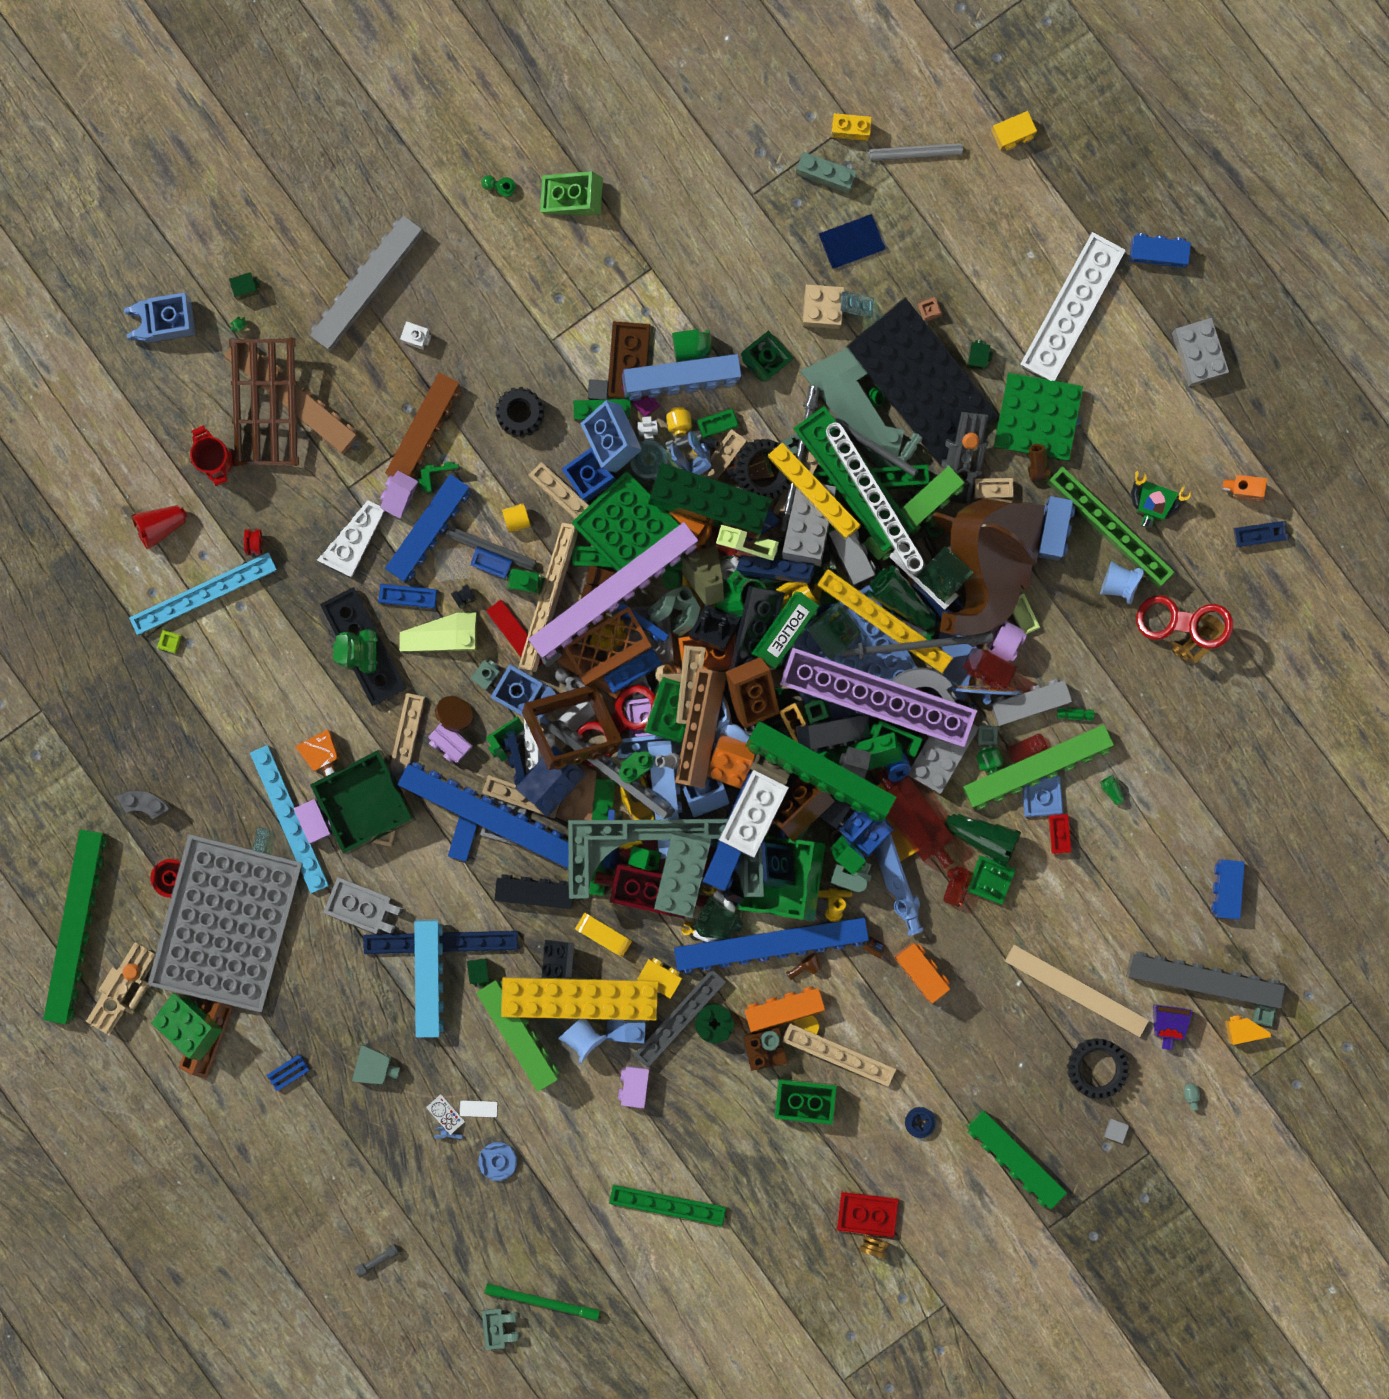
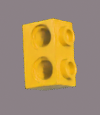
(851, 127)

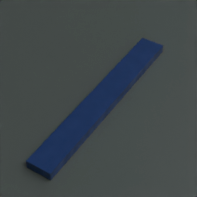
(451, 942)

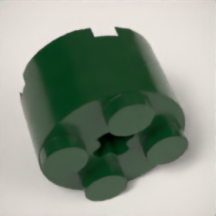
(721, 1031)

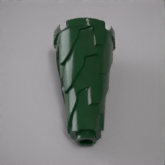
(897, 594)
(992, 840)

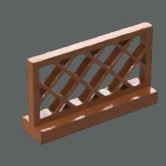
(615, 661)

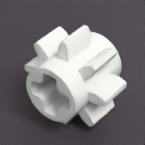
(647, 428)

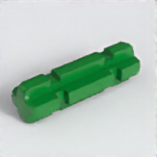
(1075, 714)

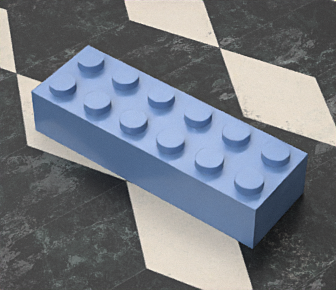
(681, 376)

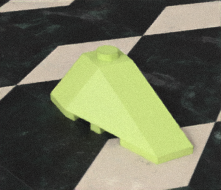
(448, 633)

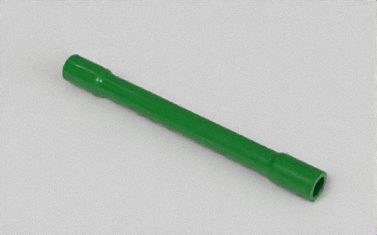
(501, 1292)

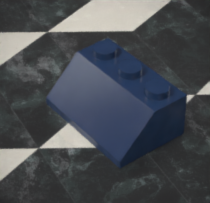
(548, 788)

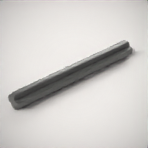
(475, 542)

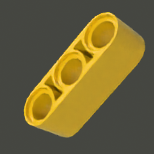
(603, 935)

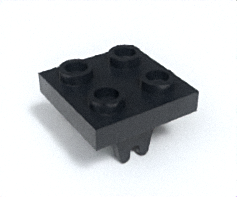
(715, 628)
(558, 959)

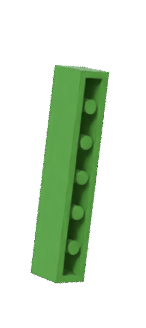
(924, 505)

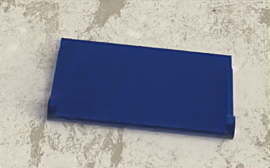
(851, 241)

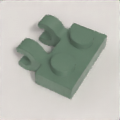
(494, 1328)

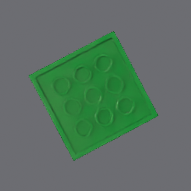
(1038, 413)
(623, 523)

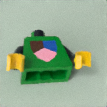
(1155, 501)

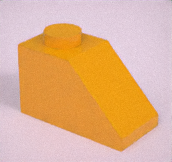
(1244, 1030)

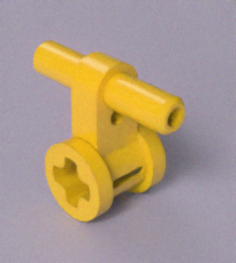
(836, 903)

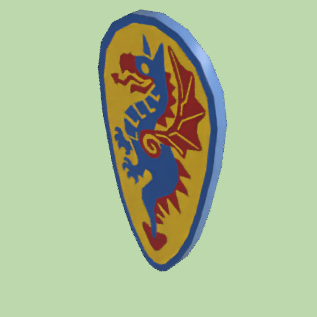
(986, 691)

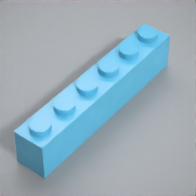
(428, 978)

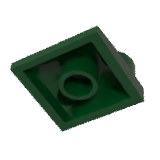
(766, 357)

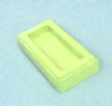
(1024, 615)

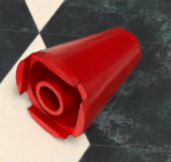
(158, 524)

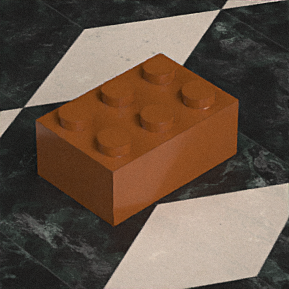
(752, 692)

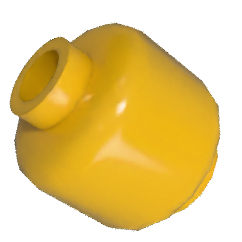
(679, 421)

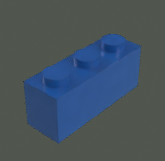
(1159, 251)
(1228, 889)

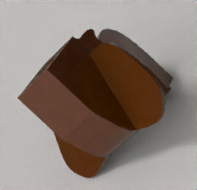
(1000, 546)

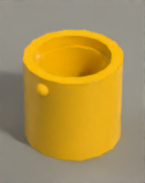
(516, 518)

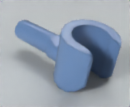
(444, 1133)

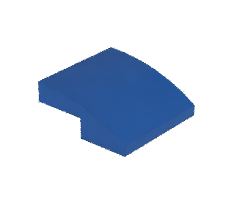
(866, 832)

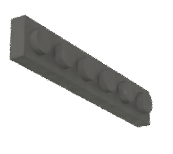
(679, 1018)

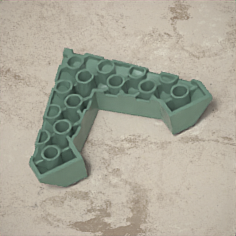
(841, 392)

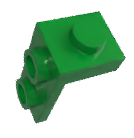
(425, 482)
(497, 738)

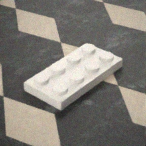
(753, 813)

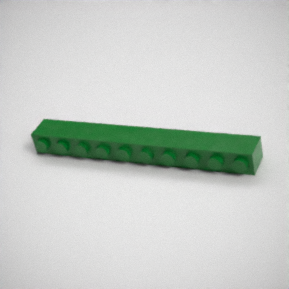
(74, 927)

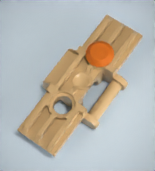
(116, 985)

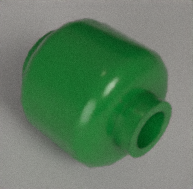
(989, 759)

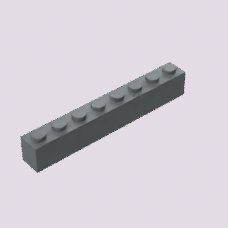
(1205, 981)

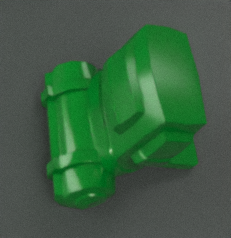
(356, 650)

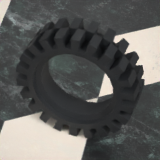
(742, 469)
(1117, 1081)

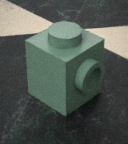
(486, 674)

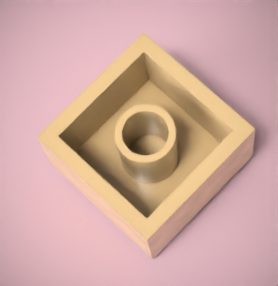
(822, 306)

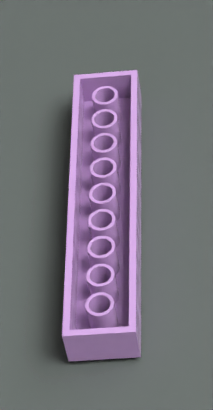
(613, 590)
(878, 697)

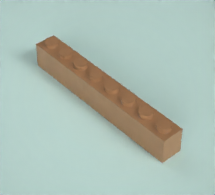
(307, 409)

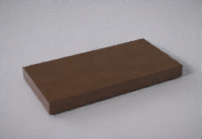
(627, 351)

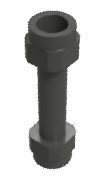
(363, 1269)

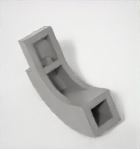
(926, 677)

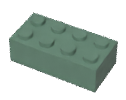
(682, 874)

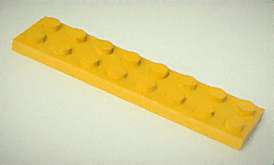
(579, 998)

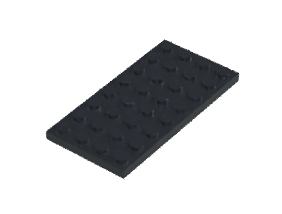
(918, 376)

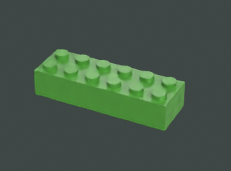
(520, 1039)

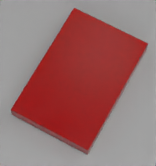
(867, 1214)

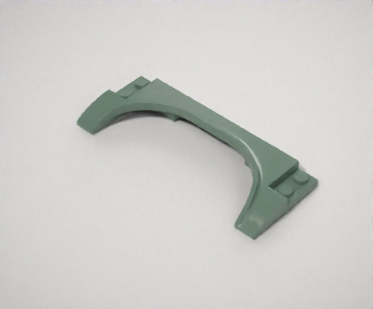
(594, 839)

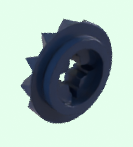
(928, 1126)

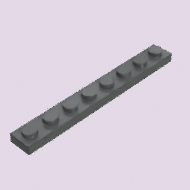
(605, 764)

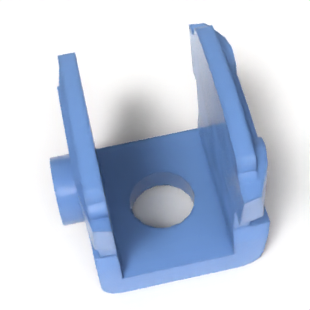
(699, 464)

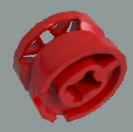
(253, 542)

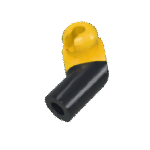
(711, 443)

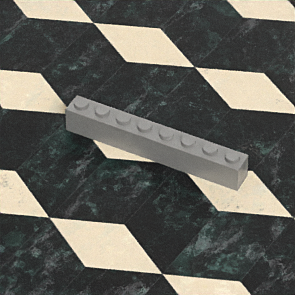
(366, 283)

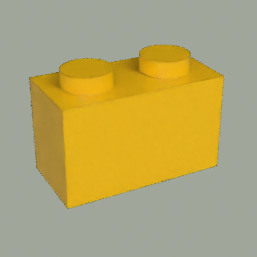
(1014, 131)
(667, 979)

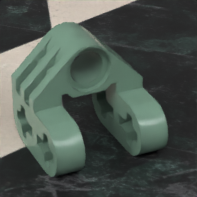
(680, 599)

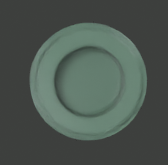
(769, 1040)

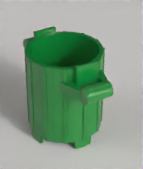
(736, 592)

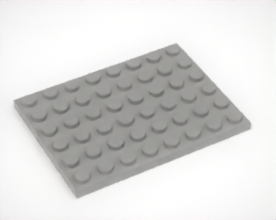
(224, 923)

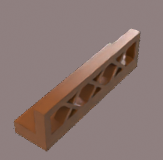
(220, 1014)

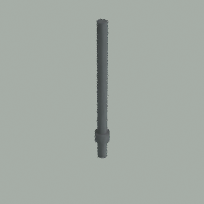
(876, 448)

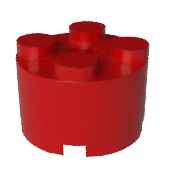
(160, 874)

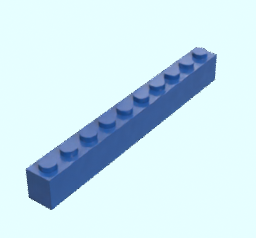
(771, 944)

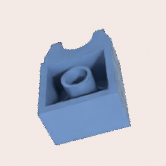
(158, 321)
(531, 690)

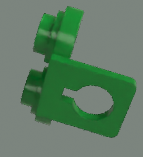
(636, 766)

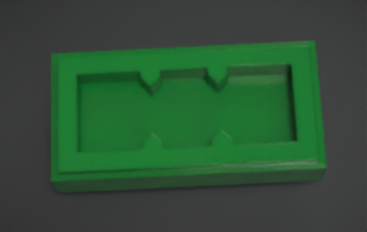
(718, 423)

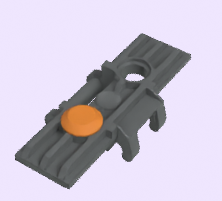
(960, 452)

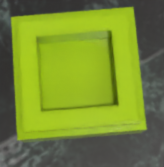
(169, 641)

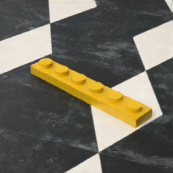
(814, 491)

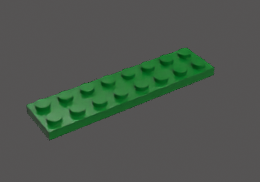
(813, 435)

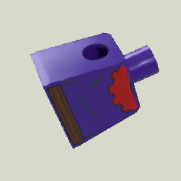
(1170, 1024)

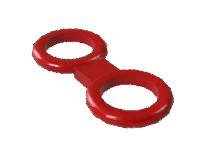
(1184, 622)
(619, 717)

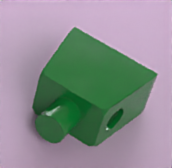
(525, 582)

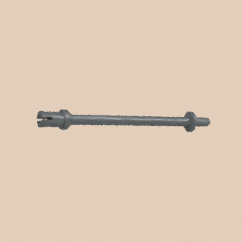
(810, 406)
(972, 640)

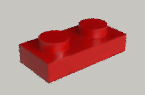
(1059, 833)

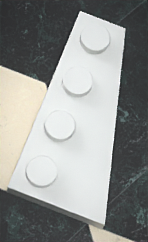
(353, 540)

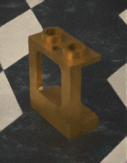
(1211, 628)

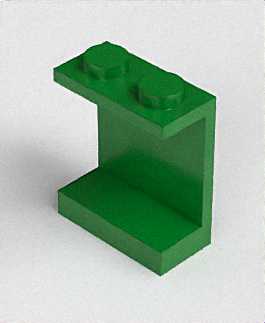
(915, 741)

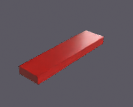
(509, 627)

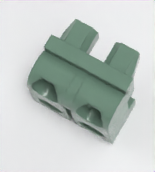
(854, 882)

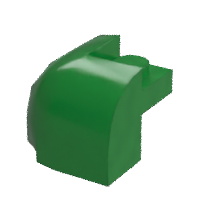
(692, 345)

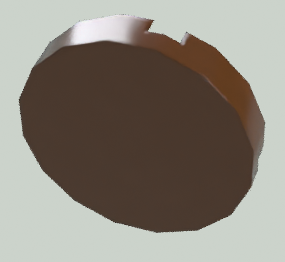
(453, 713)

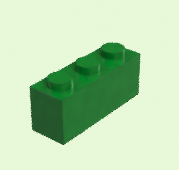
(848, 855)

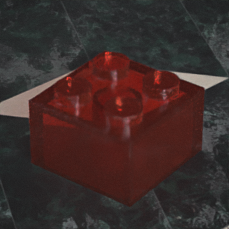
(989, 668)

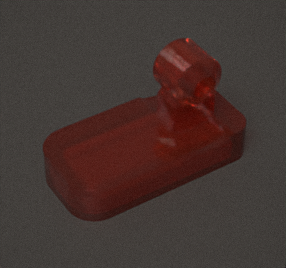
(1027, 748)
(958, 886)

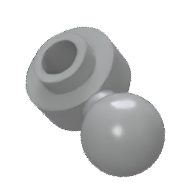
(563, 676)

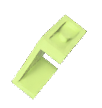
(735, 539)

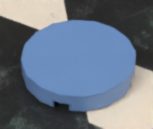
(497, 1161)

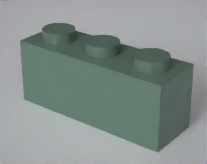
(825, 172)

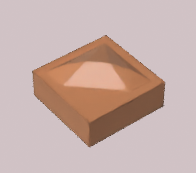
(929, 309)

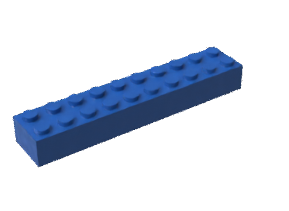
(485, 813)

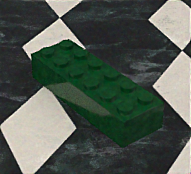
(709, 500)

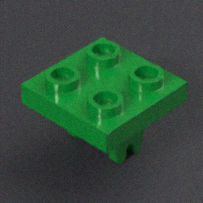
(991, 880)

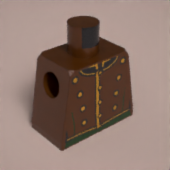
(758, 469)

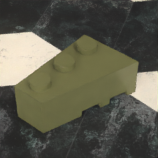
(704, 574)

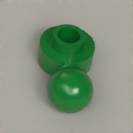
(488, 183)

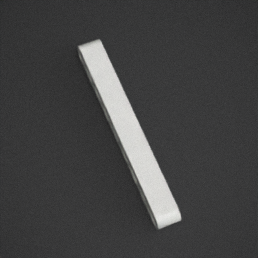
(867, 491)

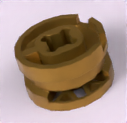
(872, 1248)

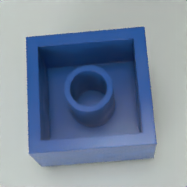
(588, 476)

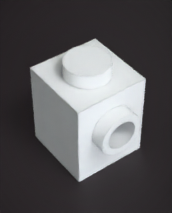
(415, 335)

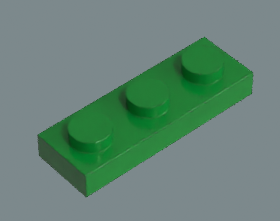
(584, 408)

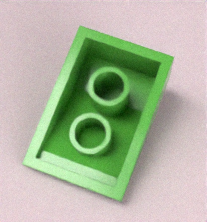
(572, 194)

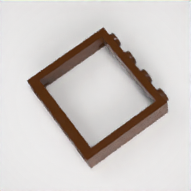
(567, 699)

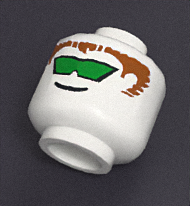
(728, 565)

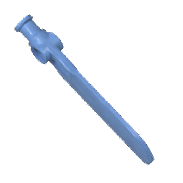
(896, 882)

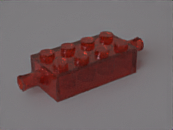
(917, 820)

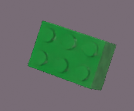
(186, 1026)
(805, 1101)

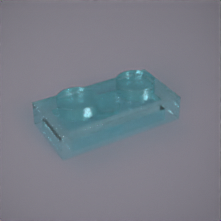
(857, 304)

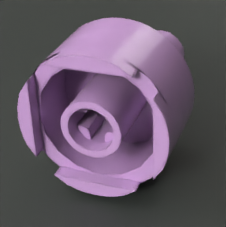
(1006, 641)

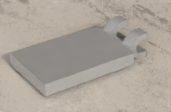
(361, 906)

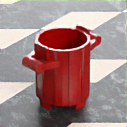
(210, 456)

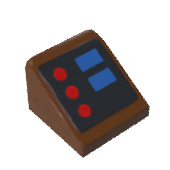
(874, 947)

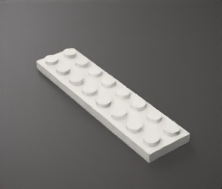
(1072, 307)

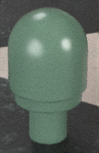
(1192, 1095)

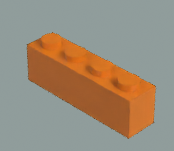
(784, 1010)

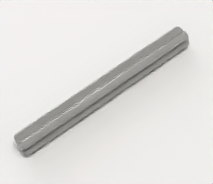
(916, 151)

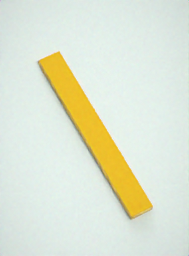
(882, 619)

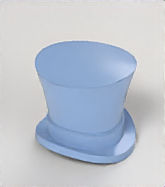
(1121, 582)
(582, 1038)

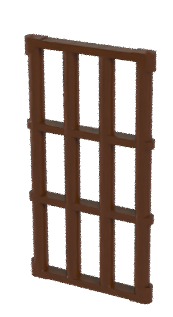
(237, 421)

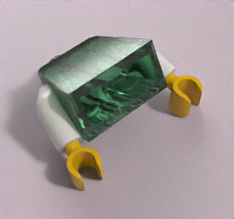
(715, 920)

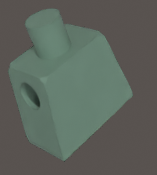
(373, 1066)

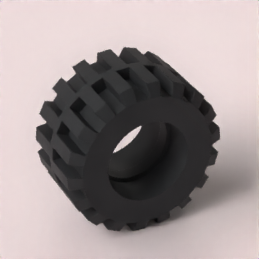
(514, 396)

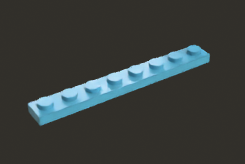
(203, 594)
(287, 817)

